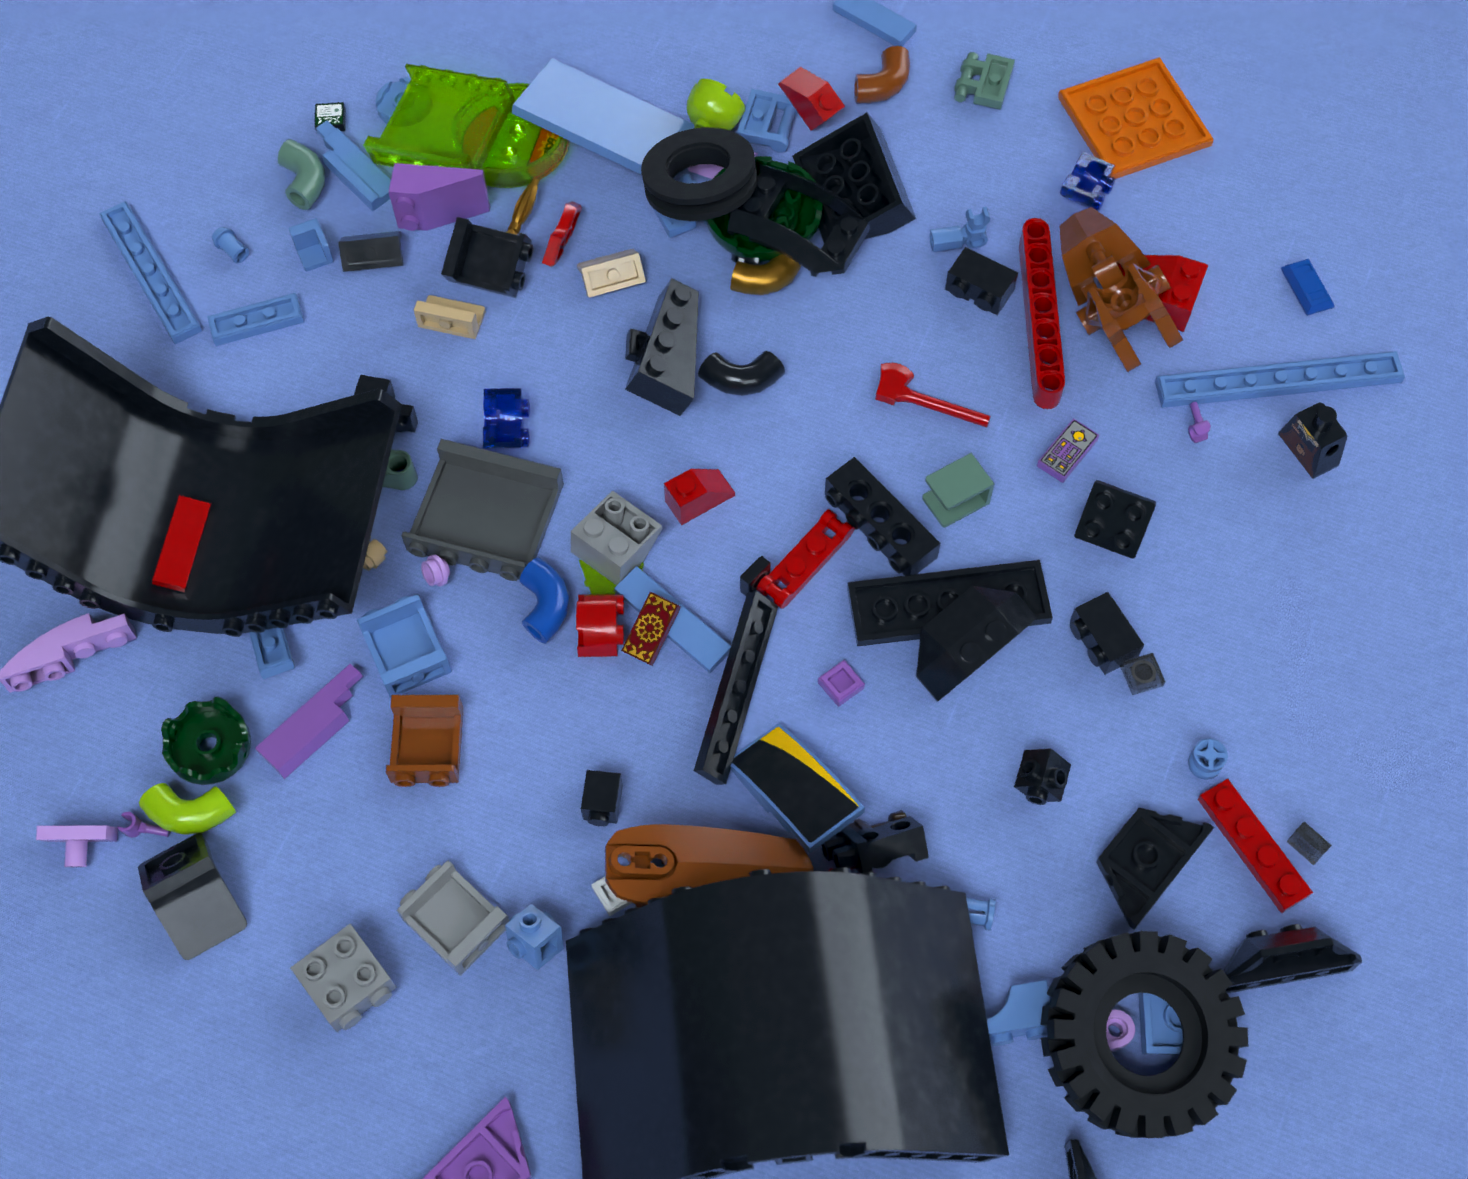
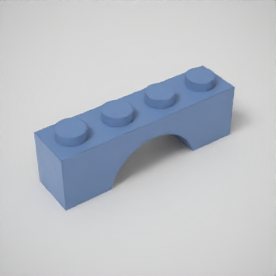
(1020, 1014)

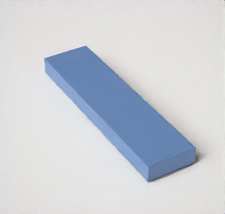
(687, 630)

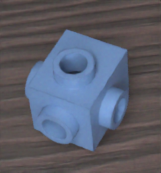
(534, 936)

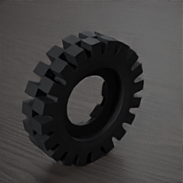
(1079, 1046)

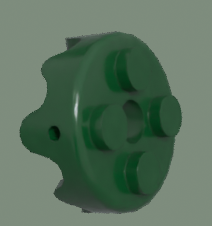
(200, 721)

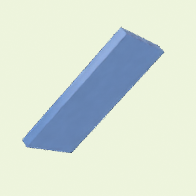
(595, 115)

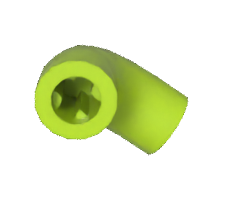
(183, 815)

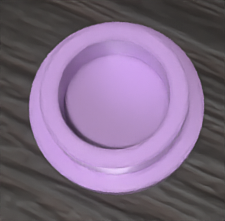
(435, 571)

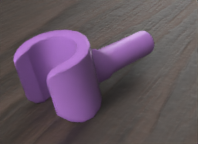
(1199, 430)
(138, 827)

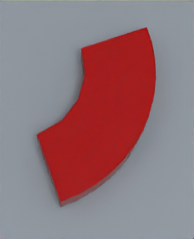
(562, 233)

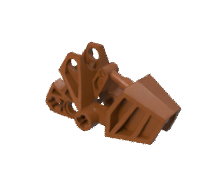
(1092, 249)

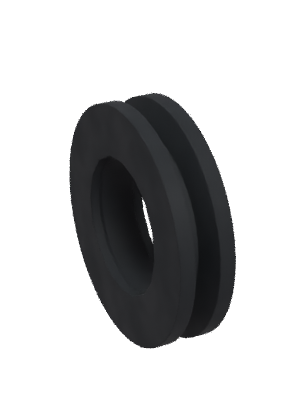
(703, 199)

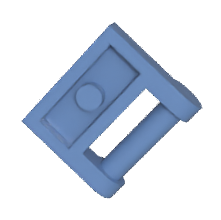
(759, 118)

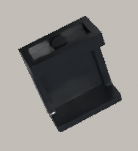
(487, 258)

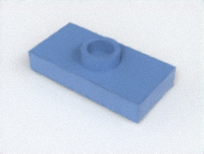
(272, 652)

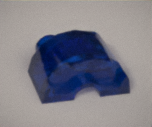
(1089, 181)
(504, 419)

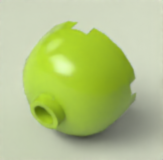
(713, 107)

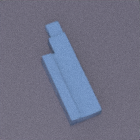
(354, 167)

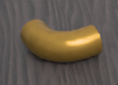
(764, 278)

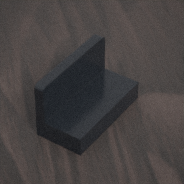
(371, 251)

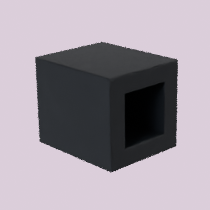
(601, 797)

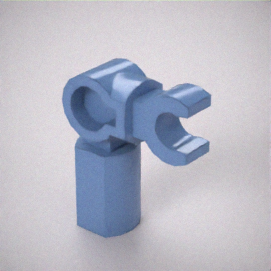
(953, 237)

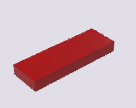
(181, 543)

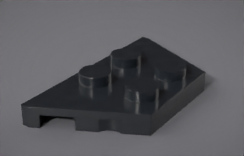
(1147, 859)

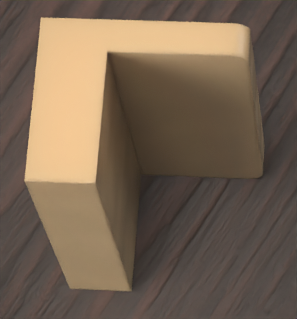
(611, 272)
(449, 316)

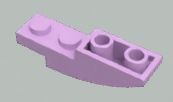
(53, 652)

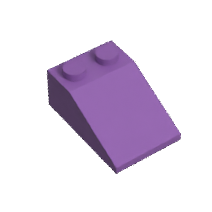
(436, 195)

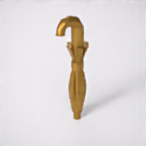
(523, 207)

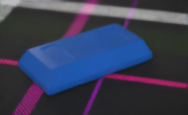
(1307, 287)

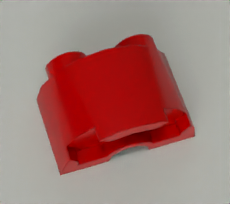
(598, 624)

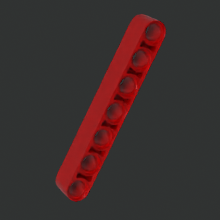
(1040, 295)

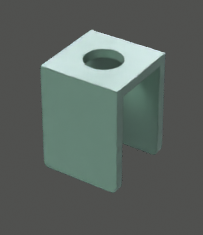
(958, 490)

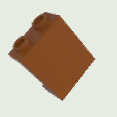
(425, 740)

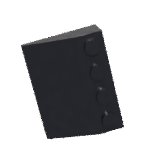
(862, 172)

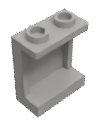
(452, 917)

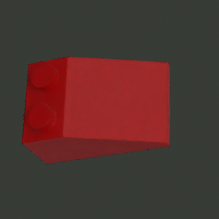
(1185, 282)

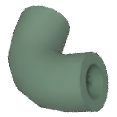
(308, 170)

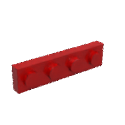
(1255, 846)

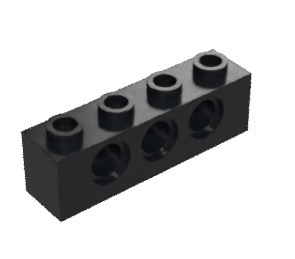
(855, 480)

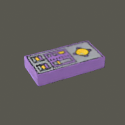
(1068, 450)

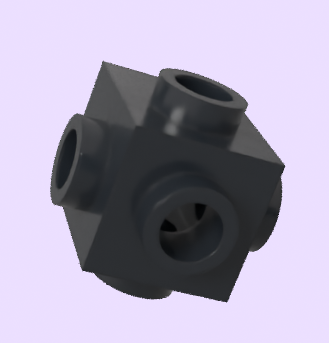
(1042, 776)

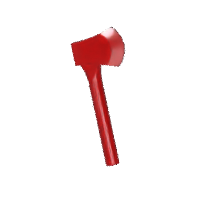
(894, 389)

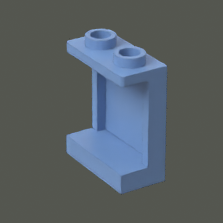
(403, 645)

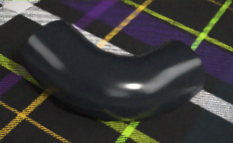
(741, 378)

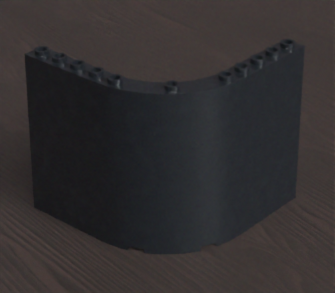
(104, 455)
(782, 1028)

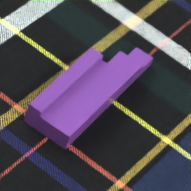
(310, 725)

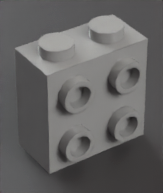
(344, 979)

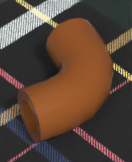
(887, 82)

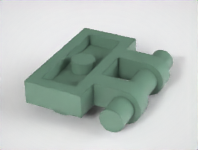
(993, 81)

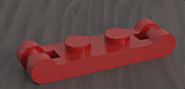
(805, 559)

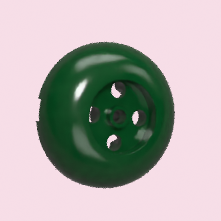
(794, 212)

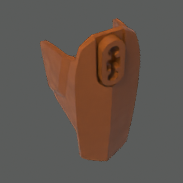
(692, 858)

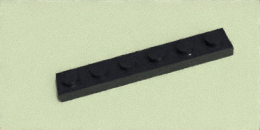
(736, 688)

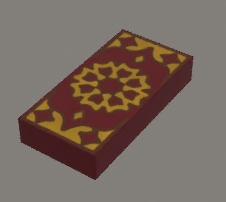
(651, 628)

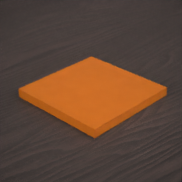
(1135, 117)

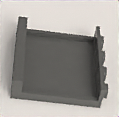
(485, 510)

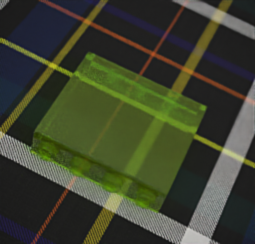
(443, 120)

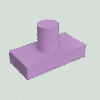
(77, 840)

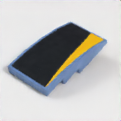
(796, 787)

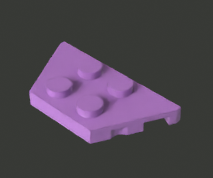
(487, 1151)

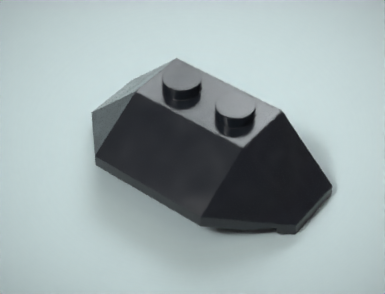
(968, 636)
(1287, 958)

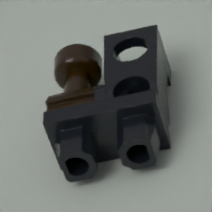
(876, 845)

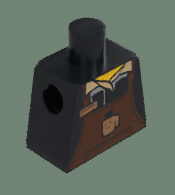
(1315, 439)

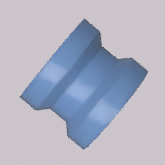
(1212, 752)

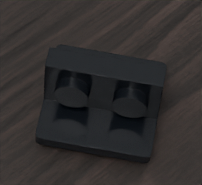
(1115, 519)

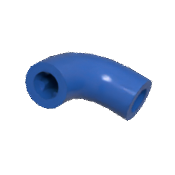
(551, 599)

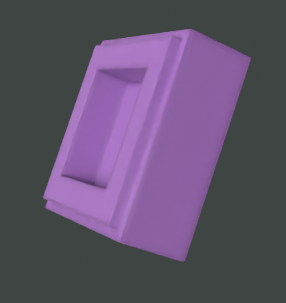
(841, 683)

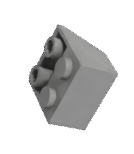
(614, 537)

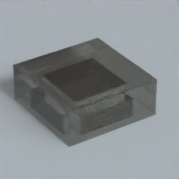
(1308, 843)

